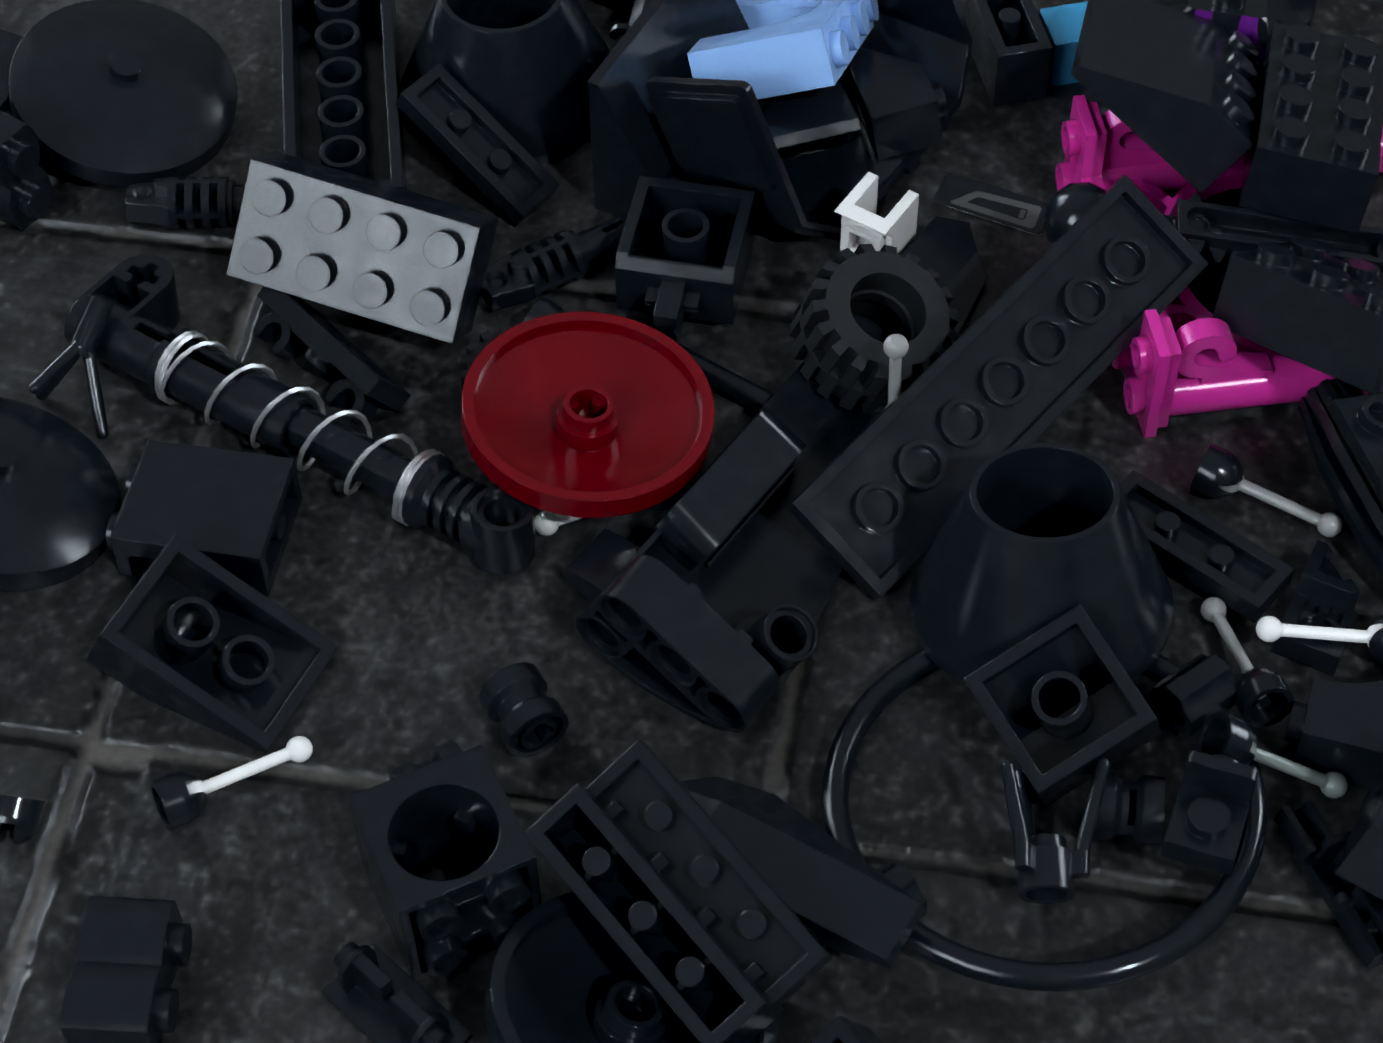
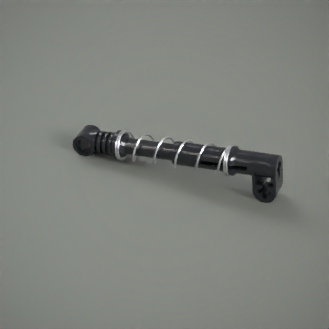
(186, 369)

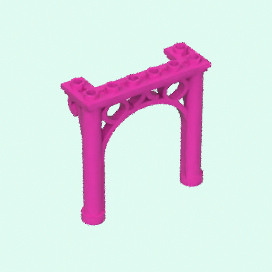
(1202, 362)

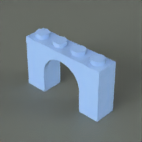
(787, 45)

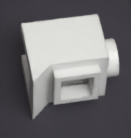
(863, 226)

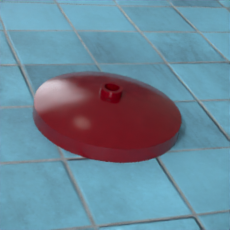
(587, 414)

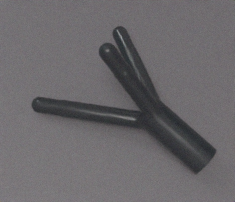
(84, 345)

